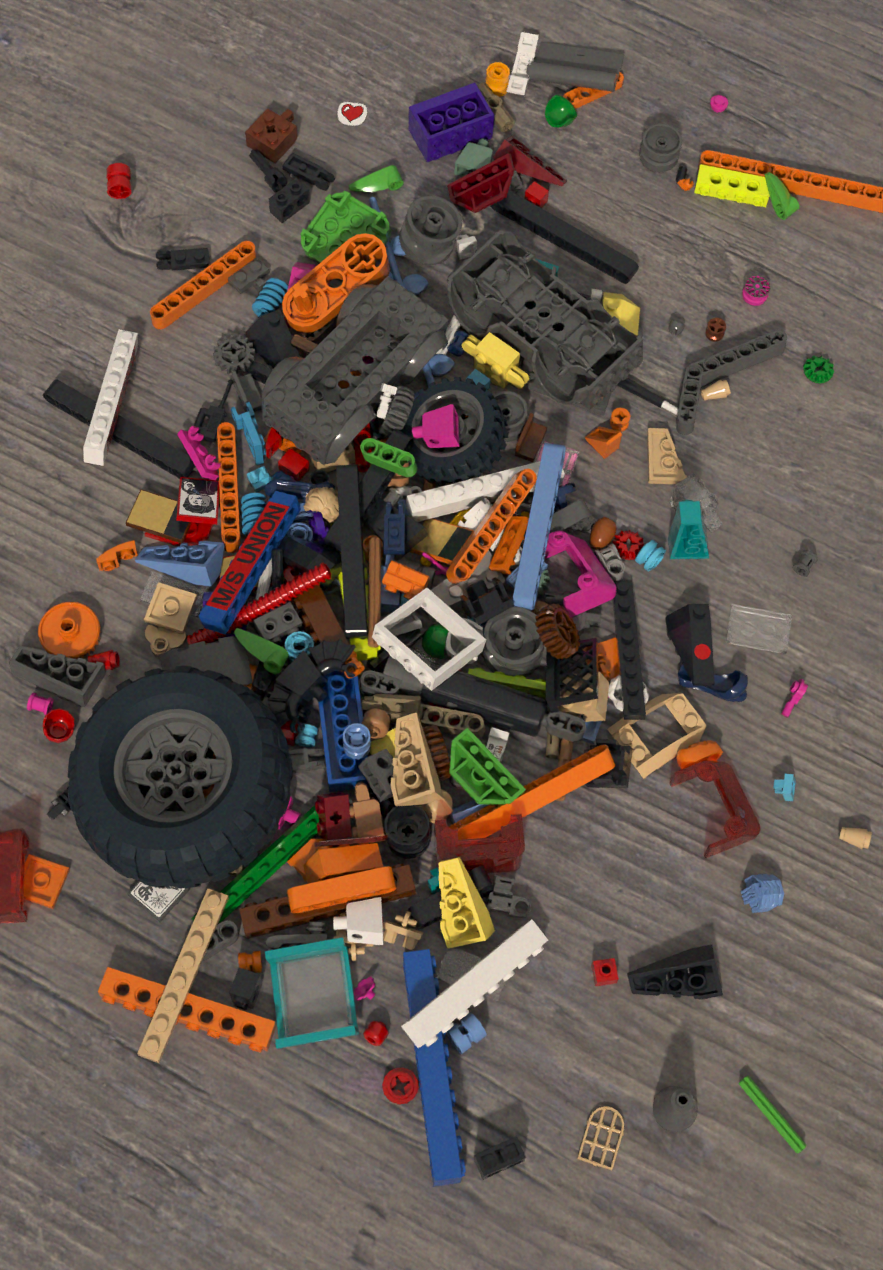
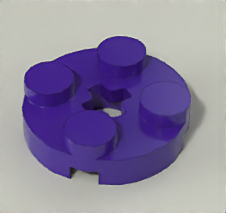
(317, 526)

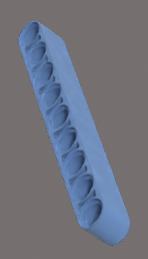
(539, 526)

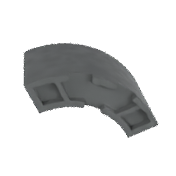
(224, 657)

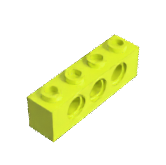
(732, 186)

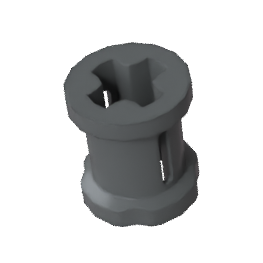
(804, 564)

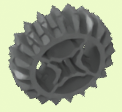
(397, 411)

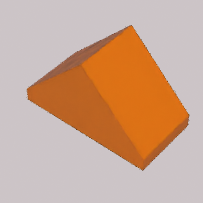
(604, 440)

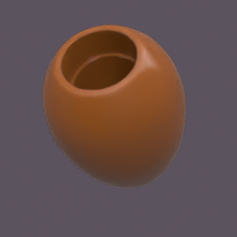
(602, 533)

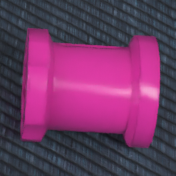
(40, 703)

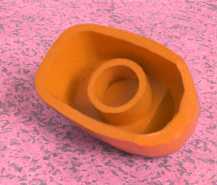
(698, 752)

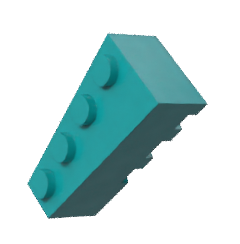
(688, 532)

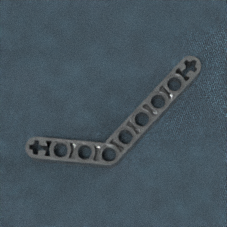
(721, 366)

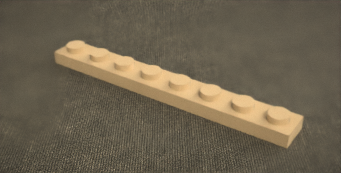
(183, 976)

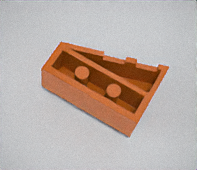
(342, 861)

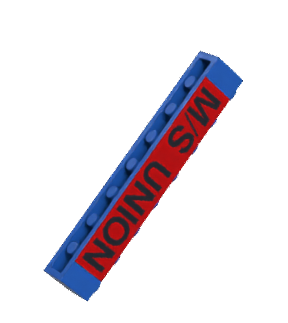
(249, 562)

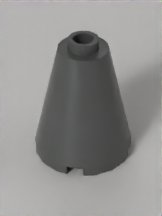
(675, 1108)

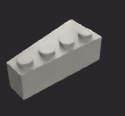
(451, 592)

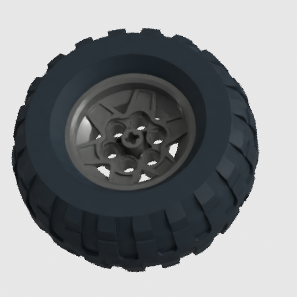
(212, 832)

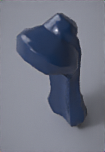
(286, 484)
(727, 687)

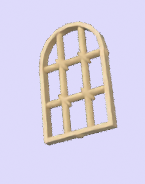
(599, 1125)

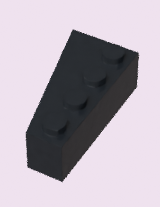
(413, 530)

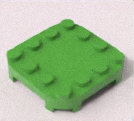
(339, 221)

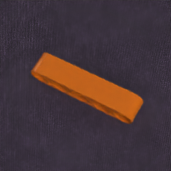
(341, 889)

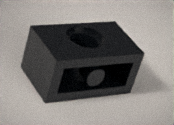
(245, 989)

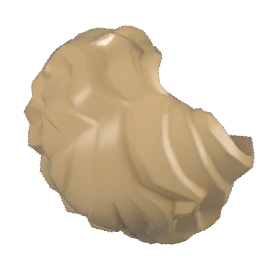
(324, 501)

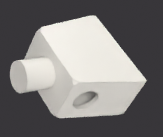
(362, 922)

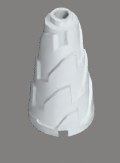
(474, 518)

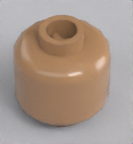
(377, 722)

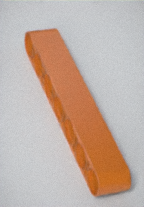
(195, 286)
(230, 495)
(485, 532)

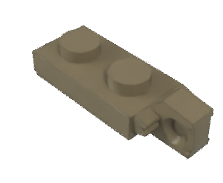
(394, 705)

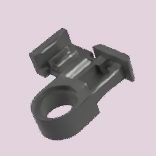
(502, 901)

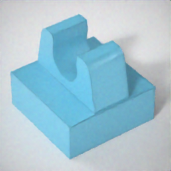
(258, 478)
(786, 787)

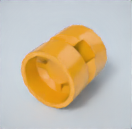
(498, 78)

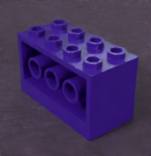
(450, 122)

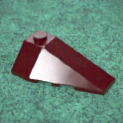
(527, 163)

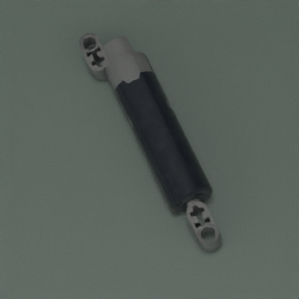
(477, 696)

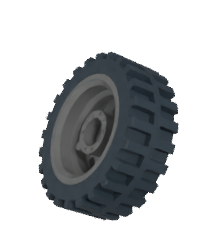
(479, 435)

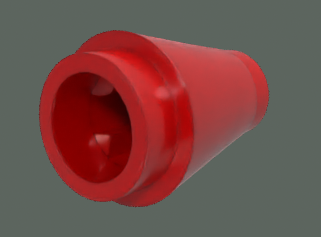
(109, 658)

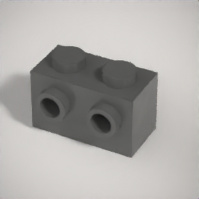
(278, 623)

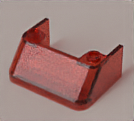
(743, 823)

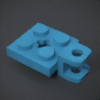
(249, 425)

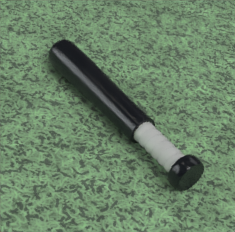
(640, 391)

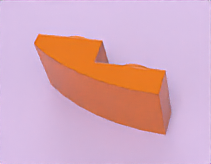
(109, 559)

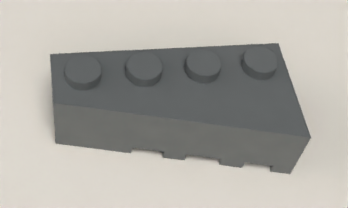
(61, 675)

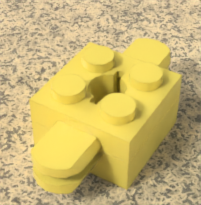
(496, 360)

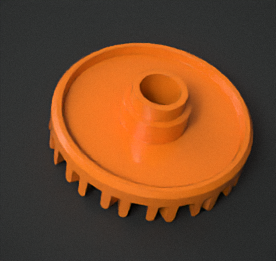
(76, 642)

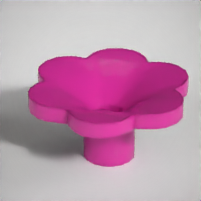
(364, 989)

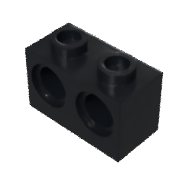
(289, 200)
(499, 1157)

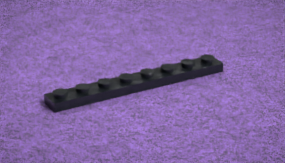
(628, 652)

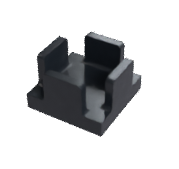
(485, 603)
(619, 775)

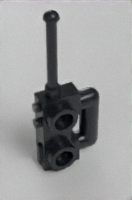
(215, 415)

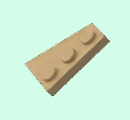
(662, 458)

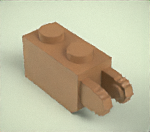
(366, 813)

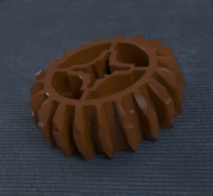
(557, 631)
(438, 751)

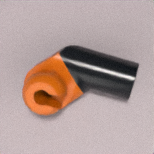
(681, 180)

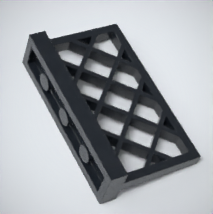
(556, 674)

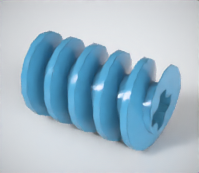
(270, 297)
(251, 508)

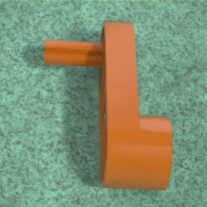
(355, 262)

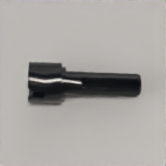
(273, 176)
(277, 569)

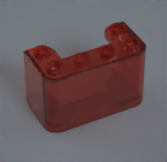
(493, 853)

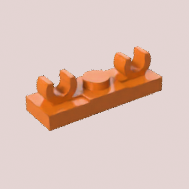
(509, 544)

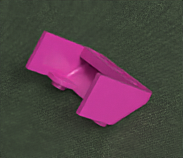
(594, 583)

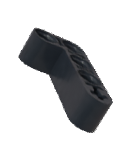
(428, 910)

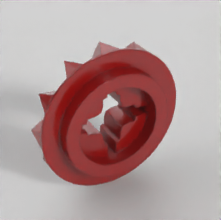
(622, 548)
(404, 1076)

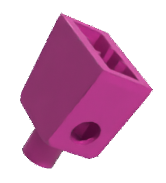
(439, 428)

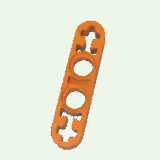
(594, 94)

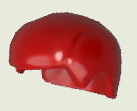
(58, 725)

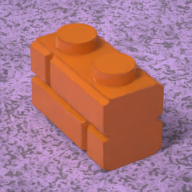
(404, 580)

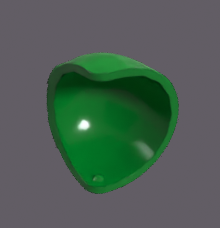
(559, 112)
(434, 640)

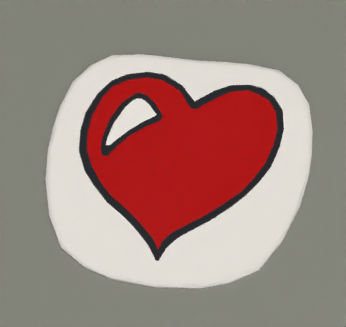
(352, 113)

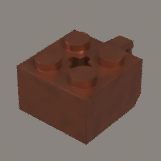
(272, 134)

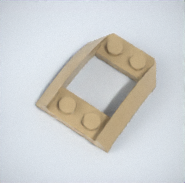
(685, 716)

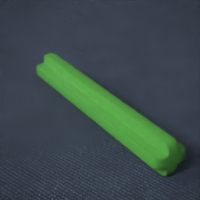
(772, 1114)

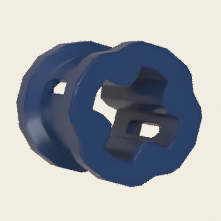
(456, 347)

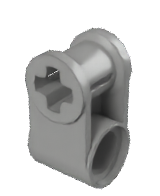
(611, 561)

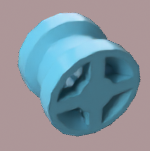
(306, 737)

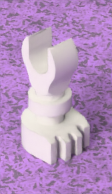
(385, 399)

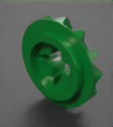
(819, 376)

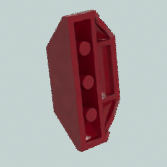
(483, 185)

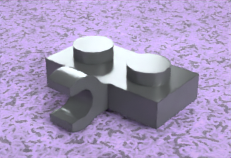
(249, 276)

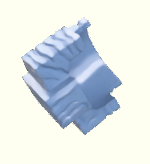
(763, 892)

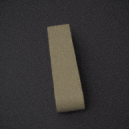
(446, 716)

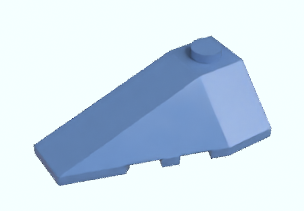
(192, 564)

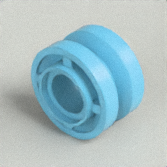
(650, 555)
(298, 639)

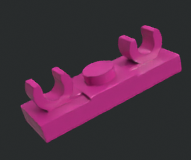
(198, 453)

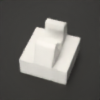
(466, 246)

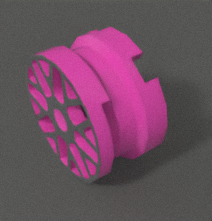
(755, 291)

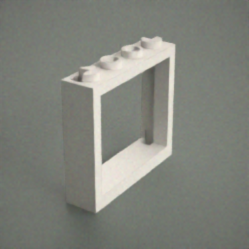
(446, 617)

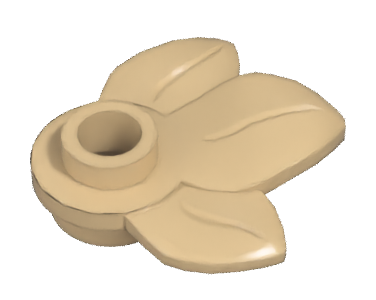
(163, 636)

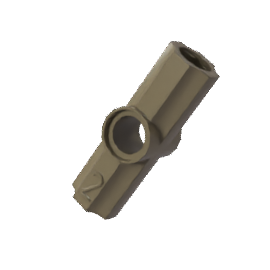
(501, 116)

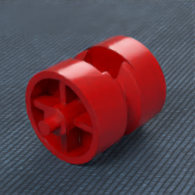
(118, 181)

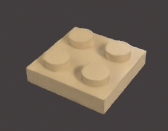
(170, 608)

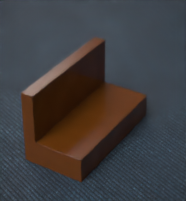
(530, 440)

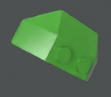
(481, 772)

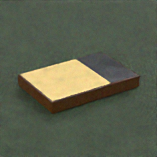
(157, 516)

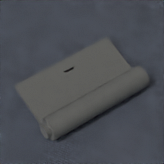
(576, 67)

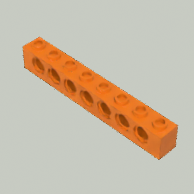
(261, 1040)

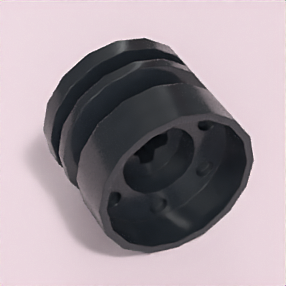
(407, 820)

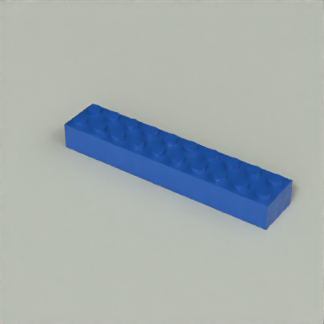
(434, 1076)

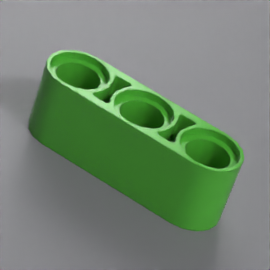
(383, 450)

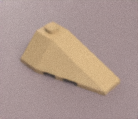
(414, 770)

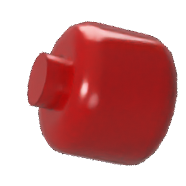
(376, 1033)

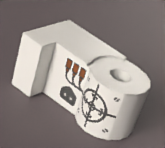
(497, 742)

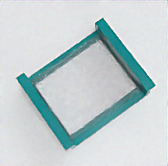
(312, 992)

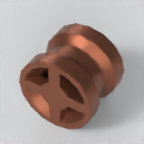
(715, 329)

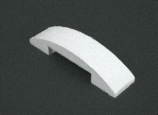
(525, 55)

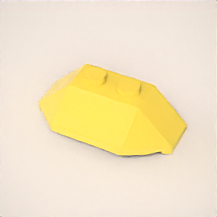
(623, 309)

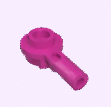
(797, 690)

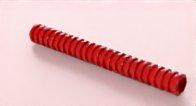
(268, 602)

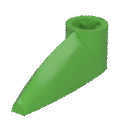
(382, 179)
(782, 201)
(266, 651)

